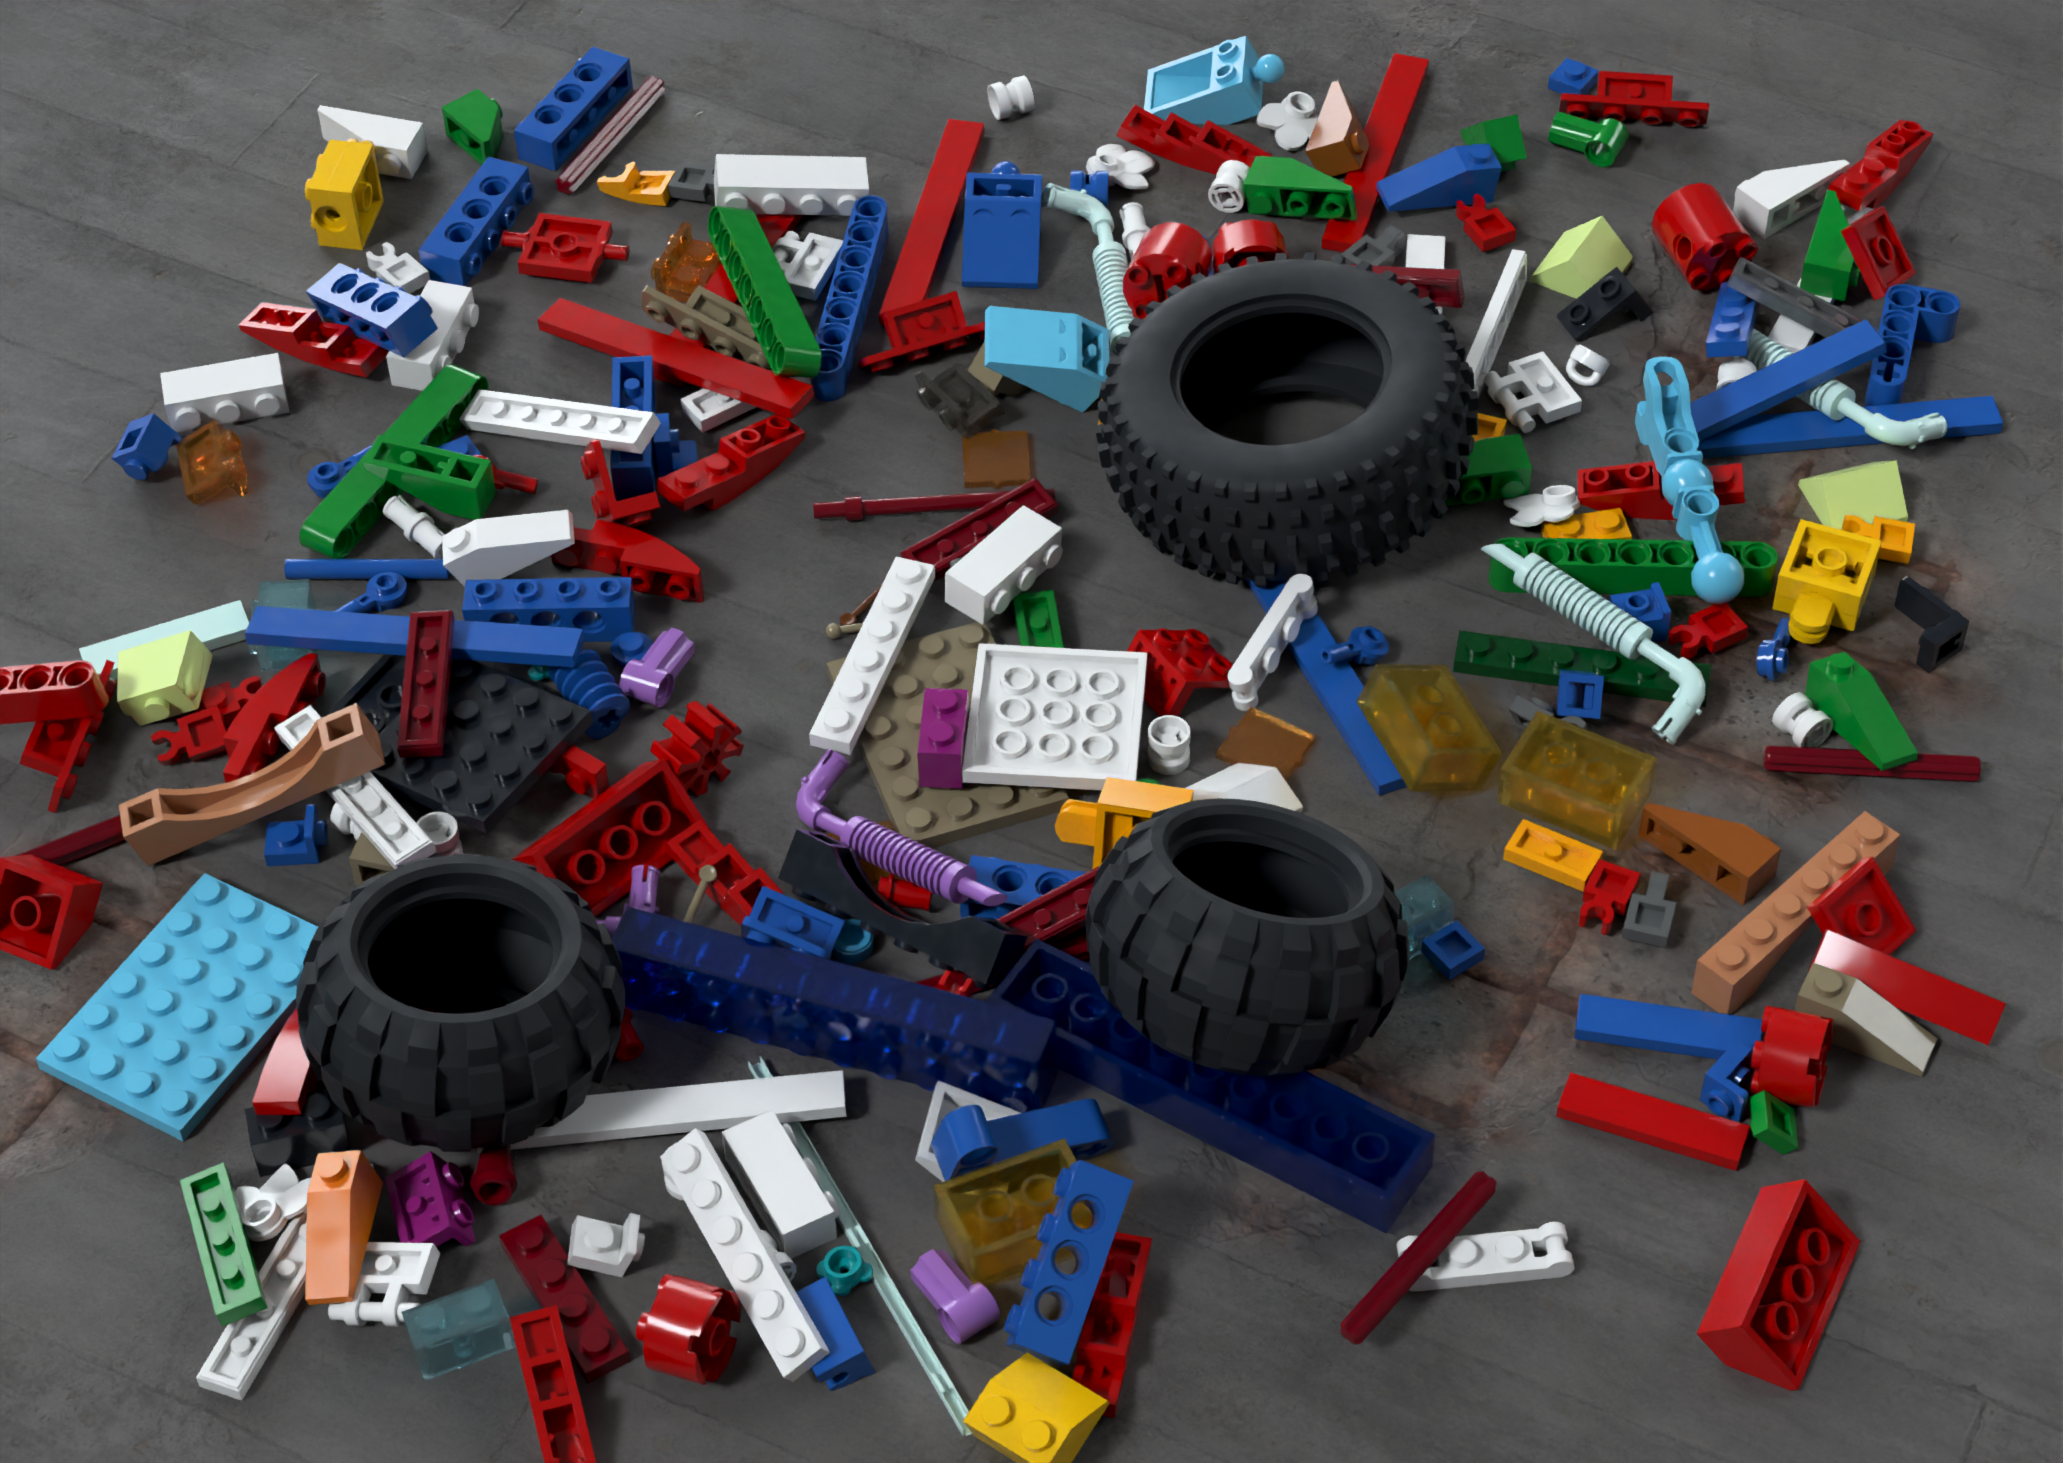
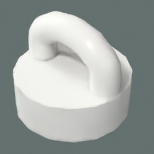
(1589, 359)

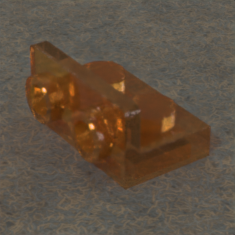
(684, 265)
(211, 462)

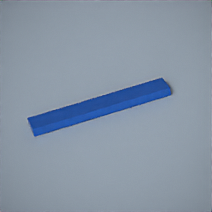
(1786, 378)

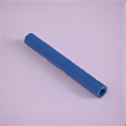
(364, 568)

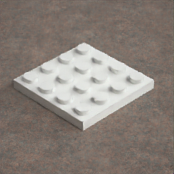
(1054, 716)

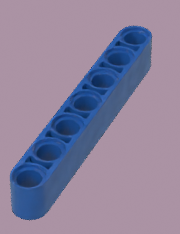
(850, 296)

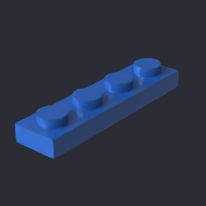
(1731, 324)

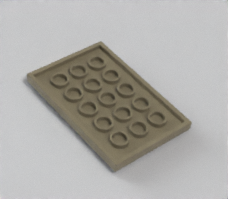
(891, 746)

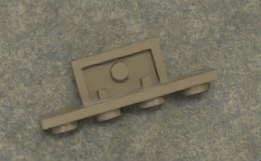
(710, 320)

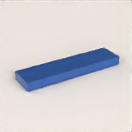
(1662, 1027)

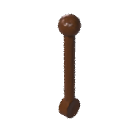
(850, 618)

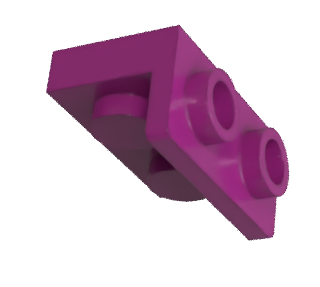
(430, 1202)

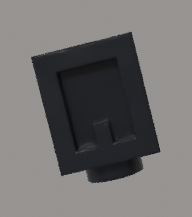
(1600, 303)
(1943, 626)

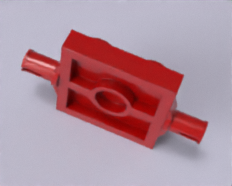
(565, 247)

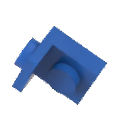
(669, 451)
(296, 841)
(1725, 1082)

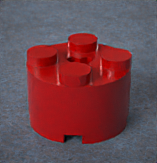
(1245, 240)
(1792, 1056)
(689, 1329)

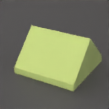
(1582, 258)
(1857, 491)

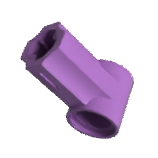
(655, 674)
(959, 1303)

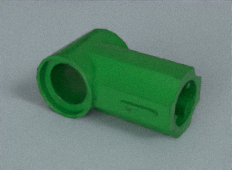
(1597, 141)

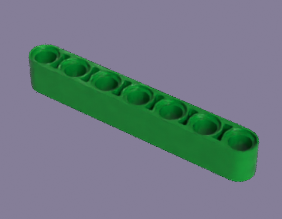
(764, 292)
(361, 495)
(1633, 564)

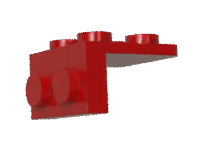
(630, 511)

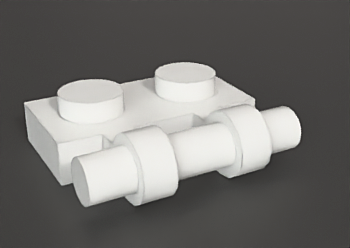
(811, 263)
(1541, 384)
(393, 1271)

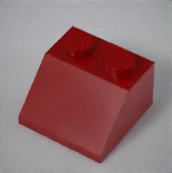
(43, 908)

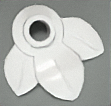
(1290, 119)
(1123, 166)
(1553, 506)
(269, 1208)

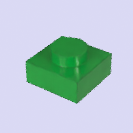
(1773, 1122)

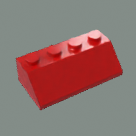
(615, 833)
(1779, 1285)

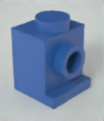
(145, 446)
(1648, 607)
(1579, 694)

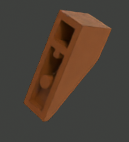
(1338, 136)
(1715, 849)

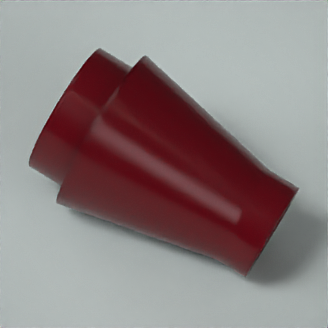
(494, 1176)

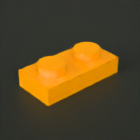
(1591, 525)
(1552, 854)

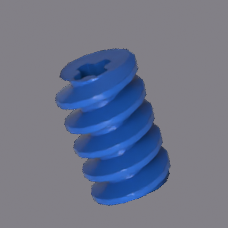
(592, 689)

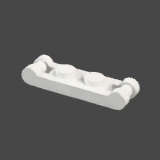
(1270, 639)
(1497, 1258)

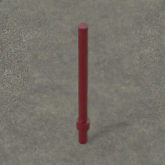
(855, 508)

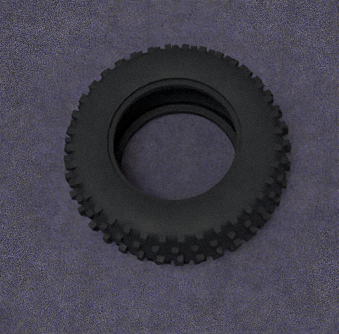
(1305, 503)

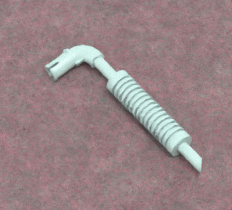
(1108, 257)
(1838, 401)
(1610, 626)

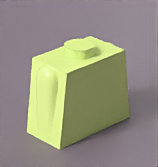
(162, 677)

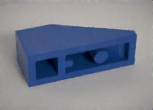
(1443, 180)

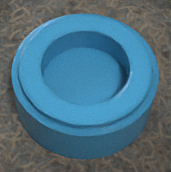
(853, 943)

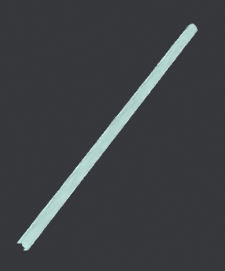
(880, 1276)

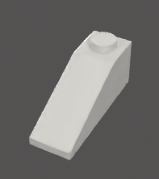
(397, 142)
(1784, 195)
(505, 544)

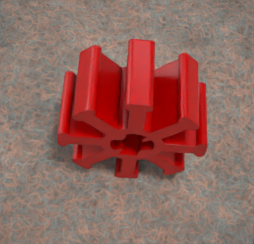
(699, 746)

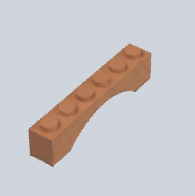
(178, 819)
(1748, 952)

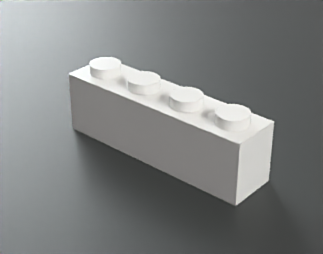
(790, 183)

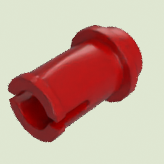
(904, 893)
(629, 1044)

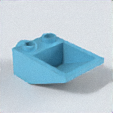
(1213, 84)
(1048, 352)

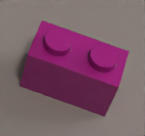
(942, 737)

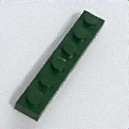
(1542, 661)

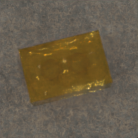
(1428, 727)
(1576, 780)
(998, 1210)

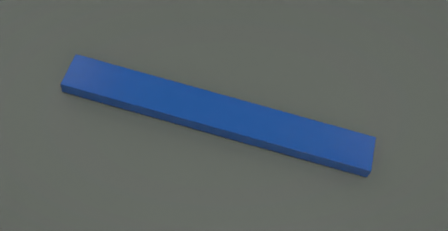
(1817, 431)
(390, 634)
(1338, 692)

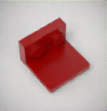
(1177, 665)

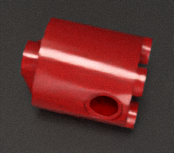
(1702, 235)
(1164, 259)

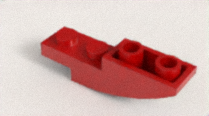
(1883, 167)
(737, 466)
(1638, 489)
(635, 554)
(252, 733)

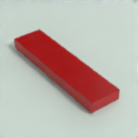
(1653, 1121)

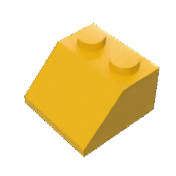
(1035, 1413)

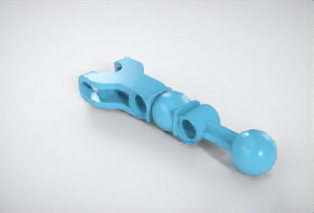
(1687, 484)

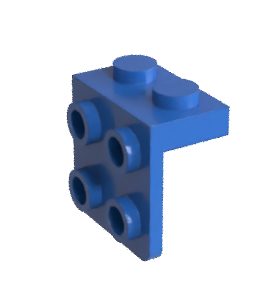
(791, 925)

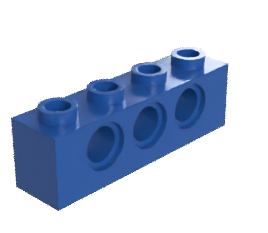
(573, 108)
(476, 222)
(373, 309)
(635, 390)
(596, 605)
(1017, 881)
(1106, 1198)

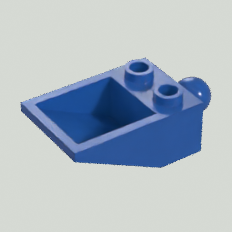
(1002, 228)

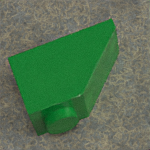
(474, 124)
(1503, 137)

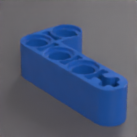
(1908, 315)
(971, 1142)

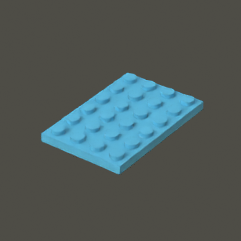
(186, 1008)

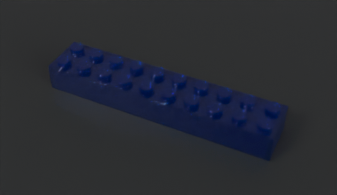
(835, 1011)
(1279, 1124)

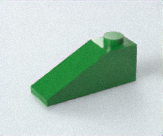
(1829, 263)
(436, 476)
(1859, 710)

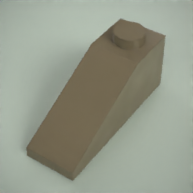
(1865, 1020)

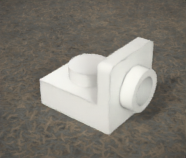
(605, 1245)

